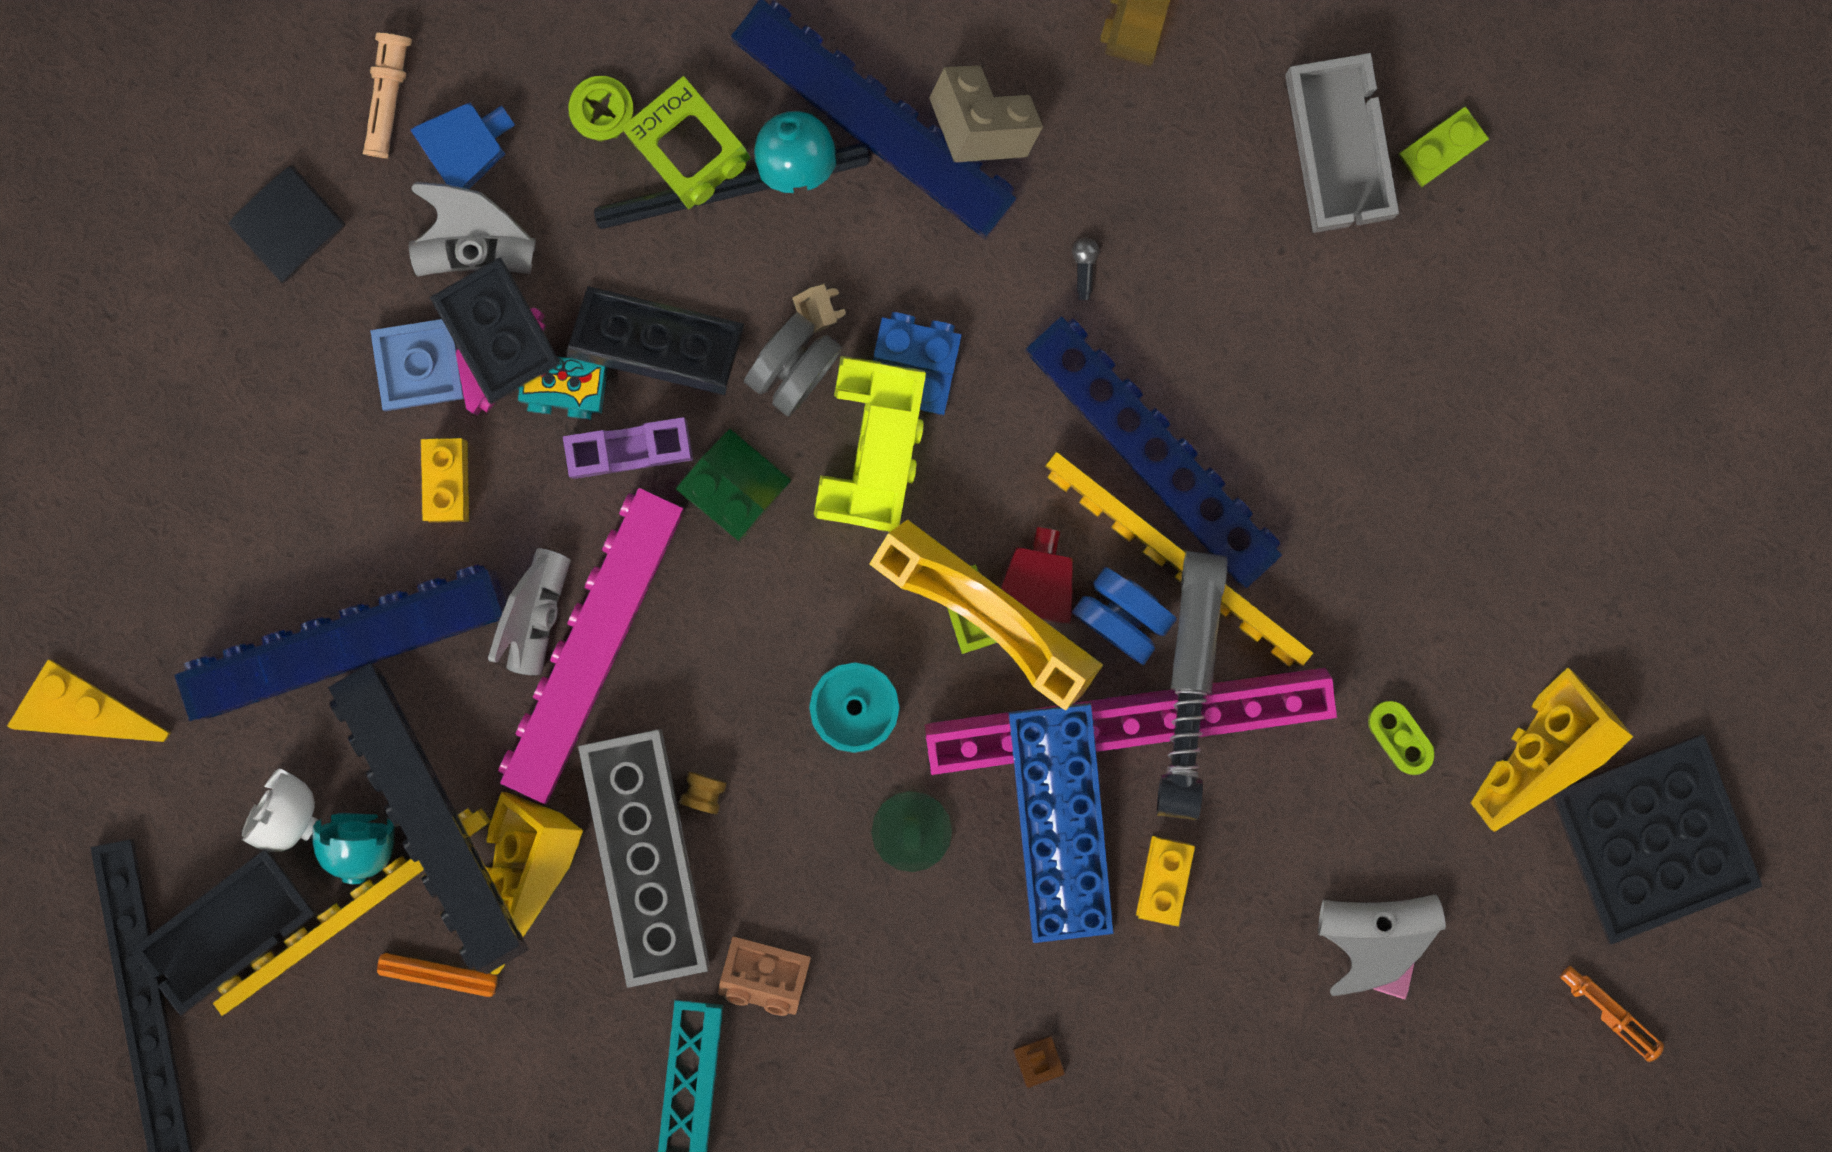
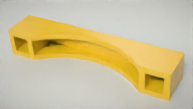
(1044, 654)

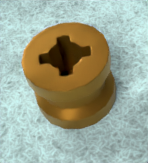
(702, 793)

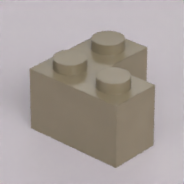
(980, 124)

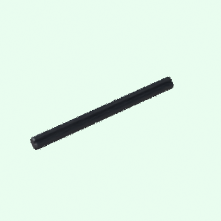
(744, 183)

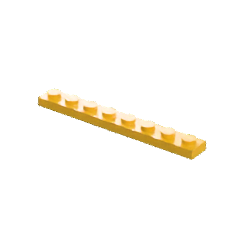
(1162, 550)
(331, 922)

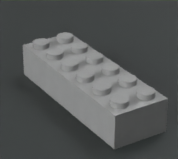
(644, 858)

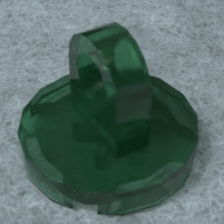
(911, 831)

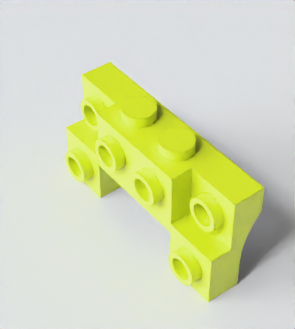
(884, 447)

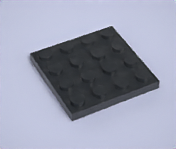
(1656, 839)

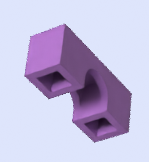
(628, 448)

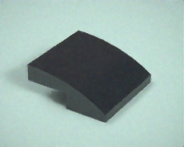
(286, 223)

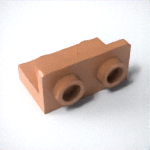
(763, 976)

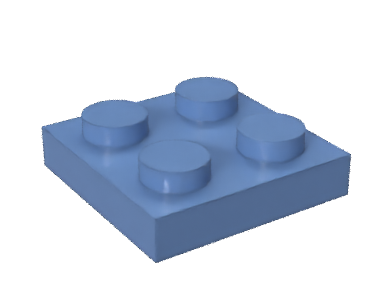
(416, 365)

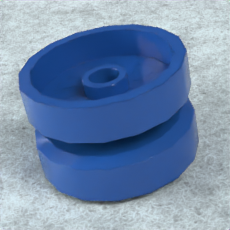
(1127, 611)

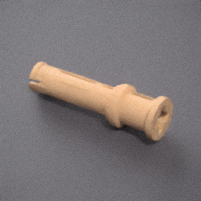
(387, 74)

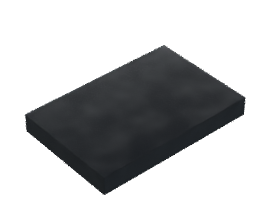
(495, 330)

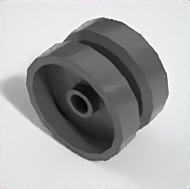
(789, 361)

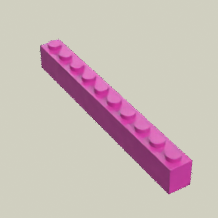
(1146, 718)

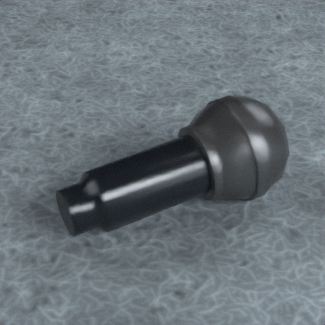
(1085, 253)

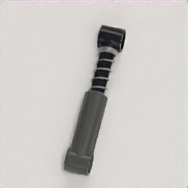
(1192, 678)

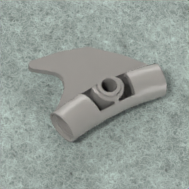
(463, 220)
(531, 614)
(1375, 954)

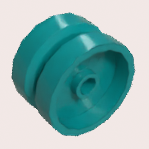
(851, 731)

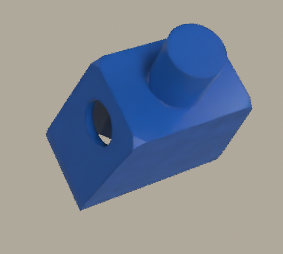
(463, 143)

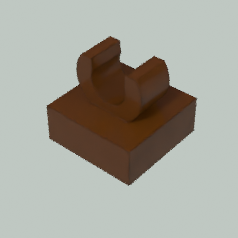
(1038, 1061)

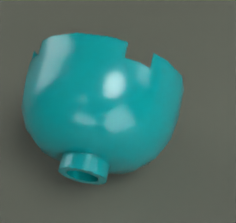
(794, 152)
(352, 846)

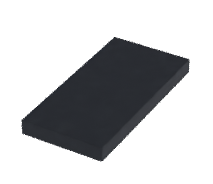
(655, 340)

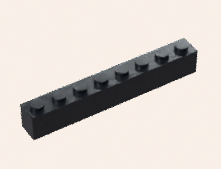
(428, 820)

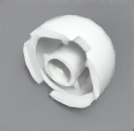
(281, 814)

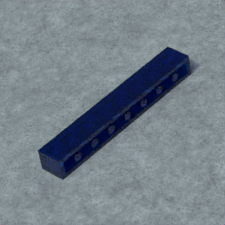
(872, 117)

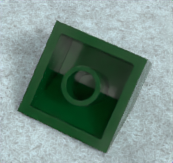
(733, 485)

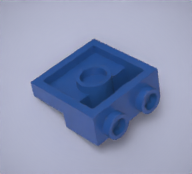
(924, 349)

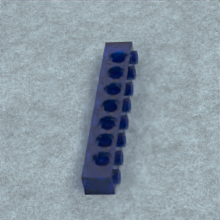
(1047, 354)

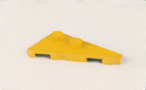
(71, 705)

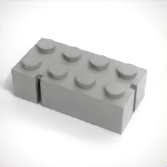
(1341, 143)

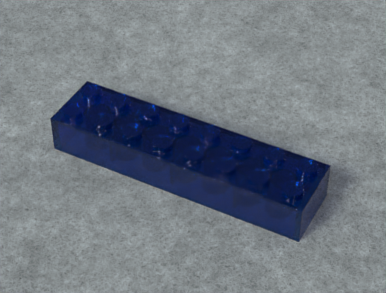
(341, 645)

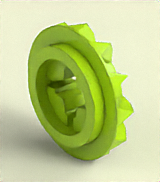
(596, 90)

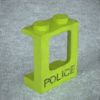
(662, 116)

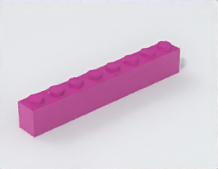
(591, 646)

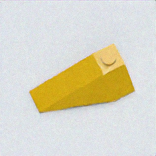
(1561, 745)
(529, 855)

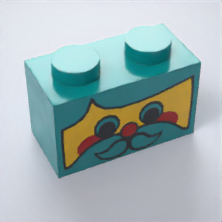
(571, 386)

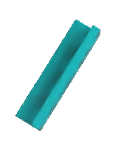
(705, 1075)

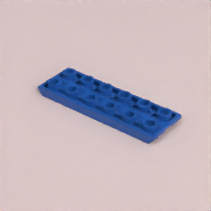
(1061, 822)

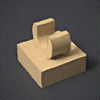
(817, 308)

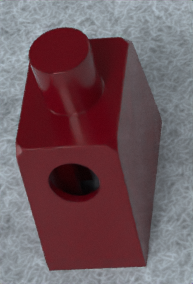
(1041, 578)

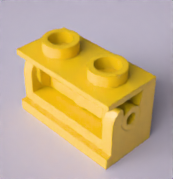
(445, 480)
(1165, 881)

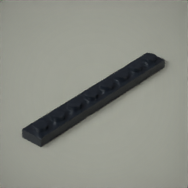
(140, 999)

